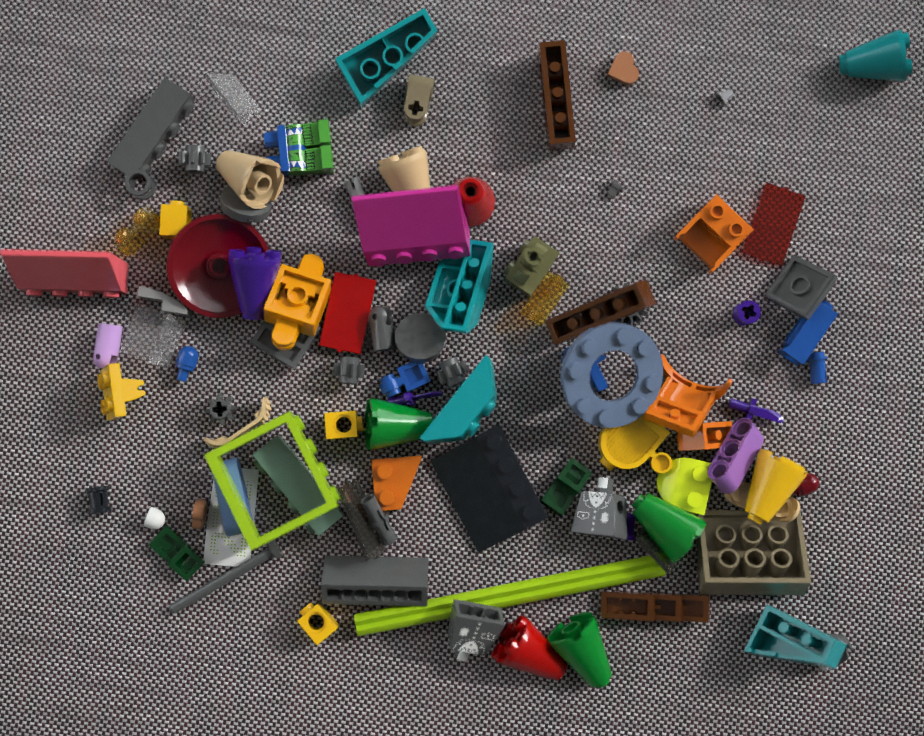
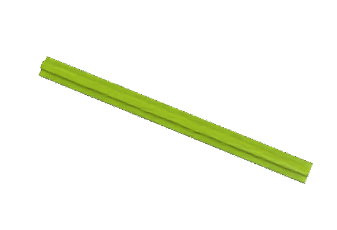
(511, 594)

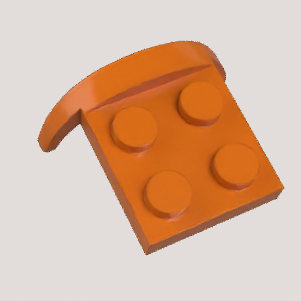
(683, 403)

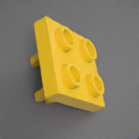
(116, 391)

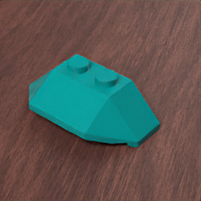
(461, 289)
(466, 407)

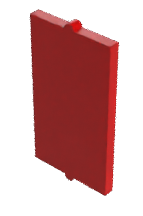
(347, 313)

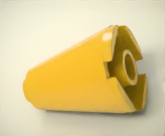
(771, 485)

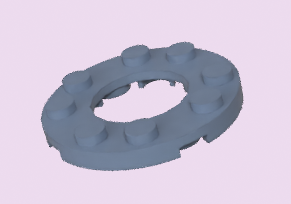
(578, 364)

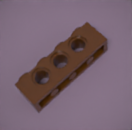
(556, 95)
(600, 311)

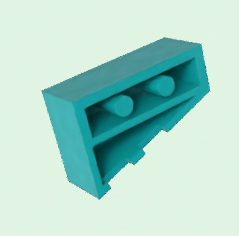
(792, 640)

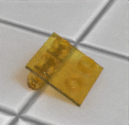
(124, 237)

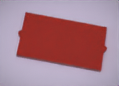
(773, 224)

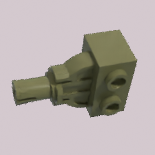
(531, 266)

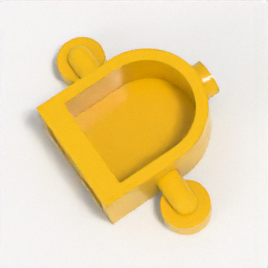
(634, 444)

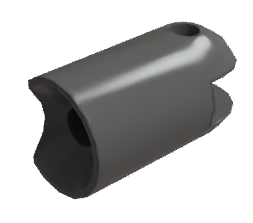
(382, 329)

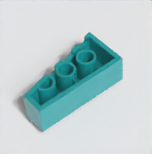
(382, 57)

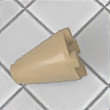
(407, 172)

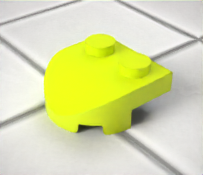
(686, 485)

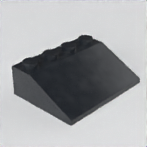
(489, 489)

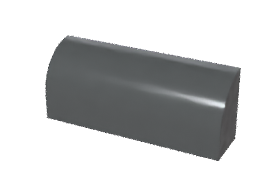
(375, 581)

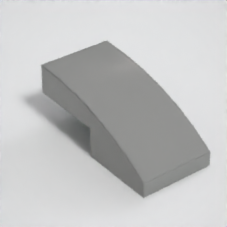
(169, 304)

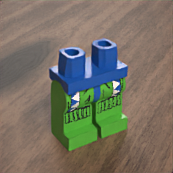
(302, 148)

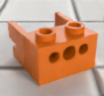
(714, 232)

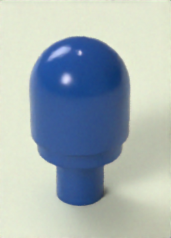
(186, 362)

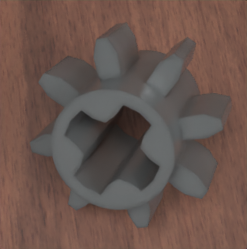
(195, 159)
(349, 370)
(452, 372)
(226, 414)

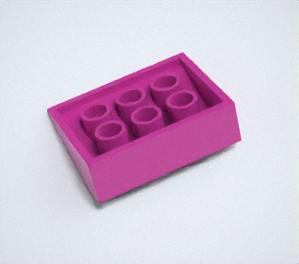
(412, 226)

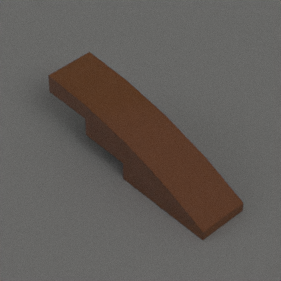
(655, 606)

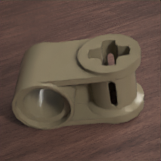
(418, 96)

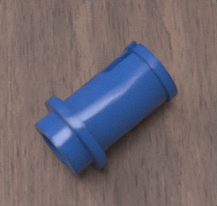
(817, 367)

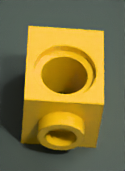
(173, 218)
(332, 420)
(315, 633)

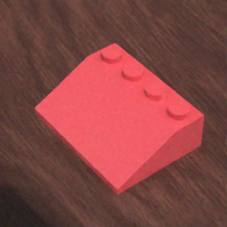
(67, 272)

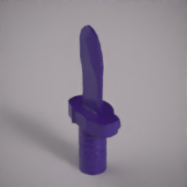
(410, 400)
(751, 409)

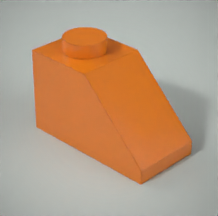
(707, 437)

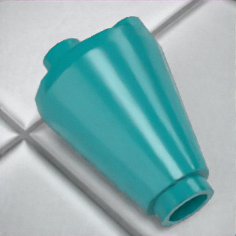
(879, 58)

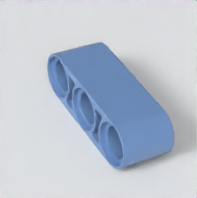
(229, 522)

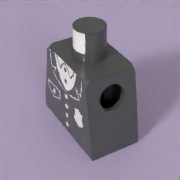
(601, 512)
(473, 628)

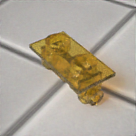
(544, 298)

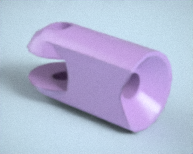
(107, 344)

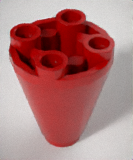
(481, 205)
(528, 651)

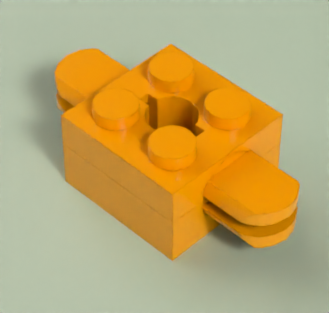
(297, 301)

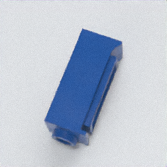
(807, 334)

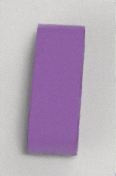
(735, 455)

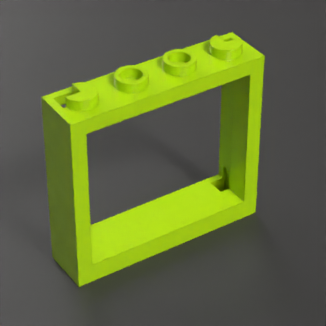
(234, 499)

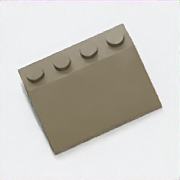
(751, 557)

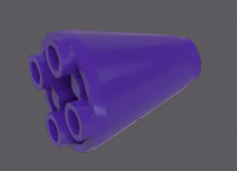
(253, 278)

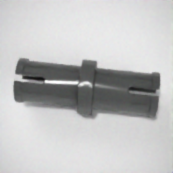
(378, 519)

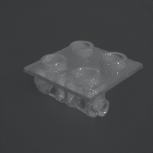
(230, 93)
(152, 336)

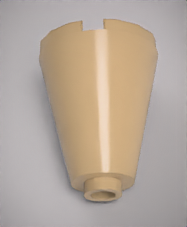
(251, 177)

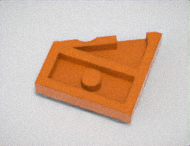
(393, 480)

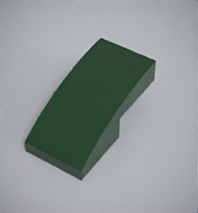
(566, 486)
(176, 552)

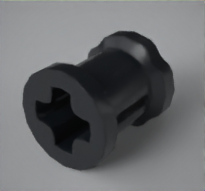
(98, 499)

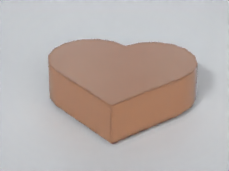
(623, 69)
(199, 513)

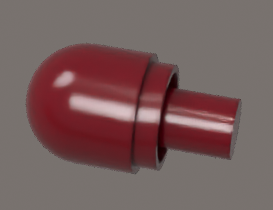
(808, 486)

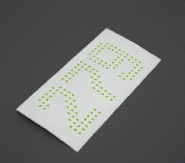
(218, 546)

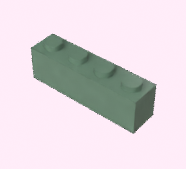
(296, 483)

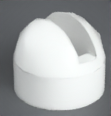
(155, 519)

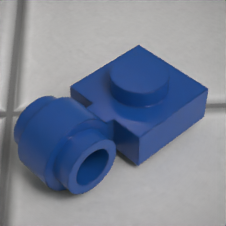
(411, 376)

